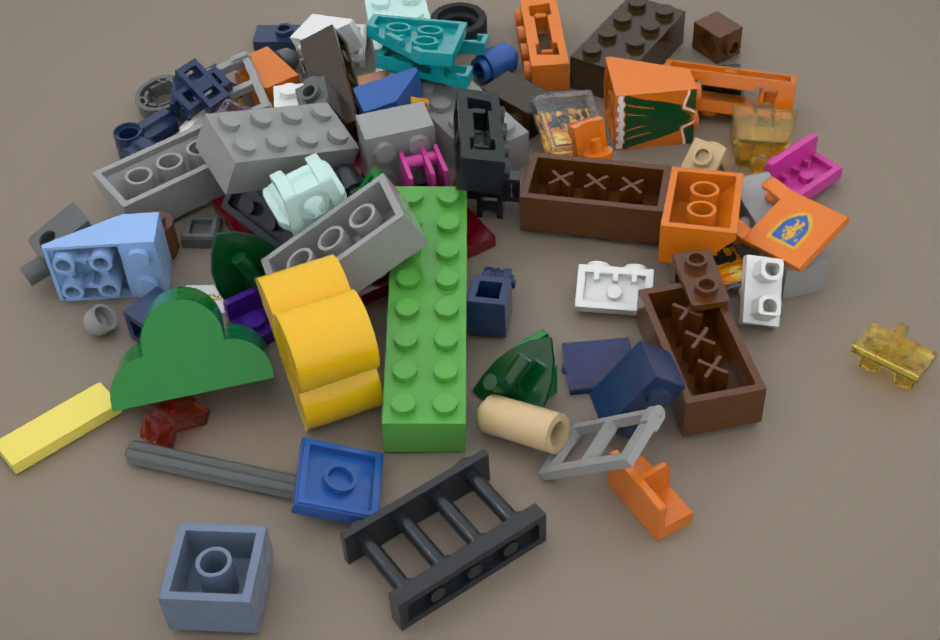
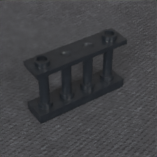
(451, 573)

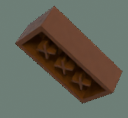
(594, 197)
(710, 356)

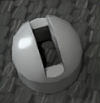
(99, 320)

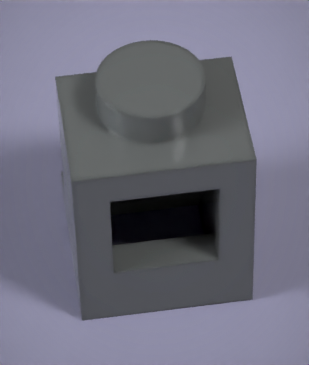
(319, 90)

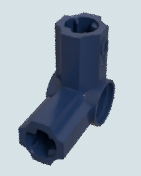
(134, 136)

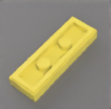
(57, 428)

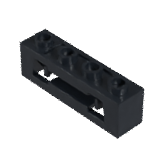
(487, 164)

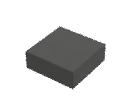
(200, 231)

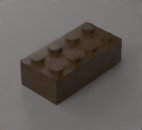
(633, 32)

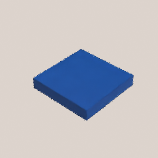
(336, 481)

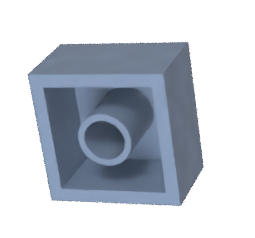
(217, 578)

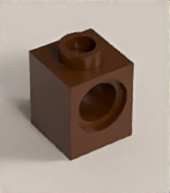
(717, 37)

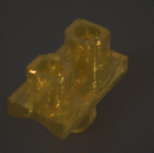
(893, 352)

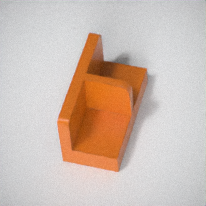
(650, 497)

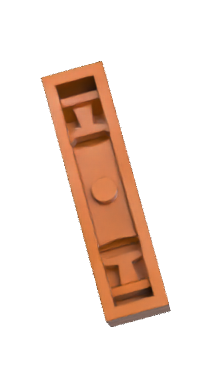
(550, 68)
(779, 97)

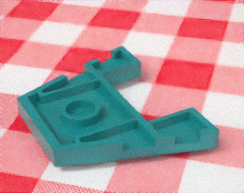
(456, 76)

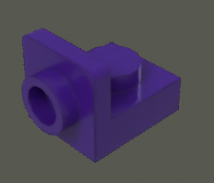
(249, 311)

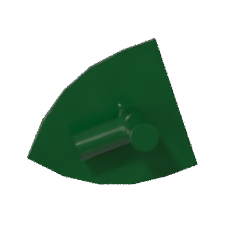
(237, 261)
(521, 373)

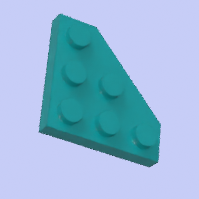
(419, 39)

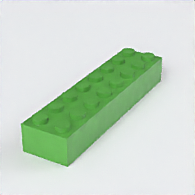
(428, 330)

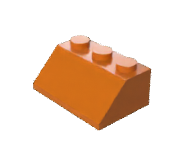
(699, 211)

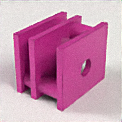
(425, 159)

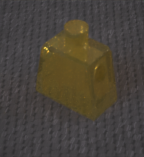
(759, 135)

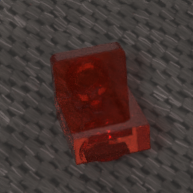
(169, 417)

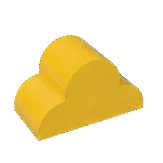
(323, 341)

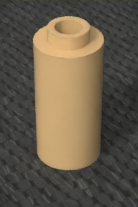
(523, 423)

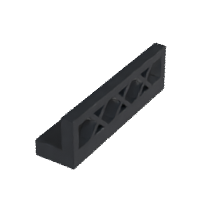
(256, 215)

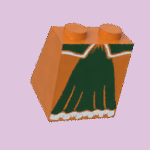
(649, 104)

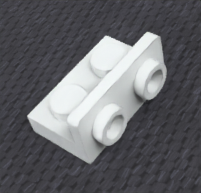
(611, 288)

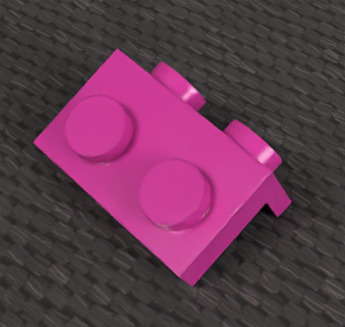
(803, 168)

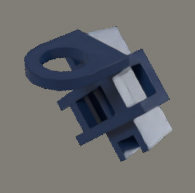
(197, 85)

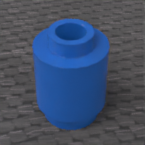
(495, 62)

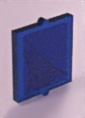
(591, 361)

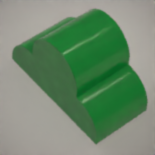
(187, 352)

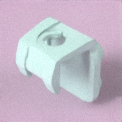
(303, 194)

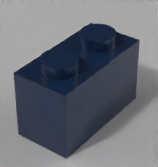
(638, 381)

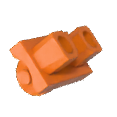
(590, 139)

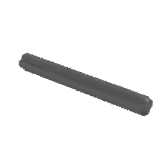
(211, 469)

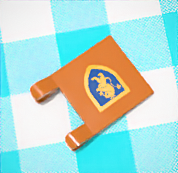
(792, 228)

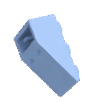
(111, 259)

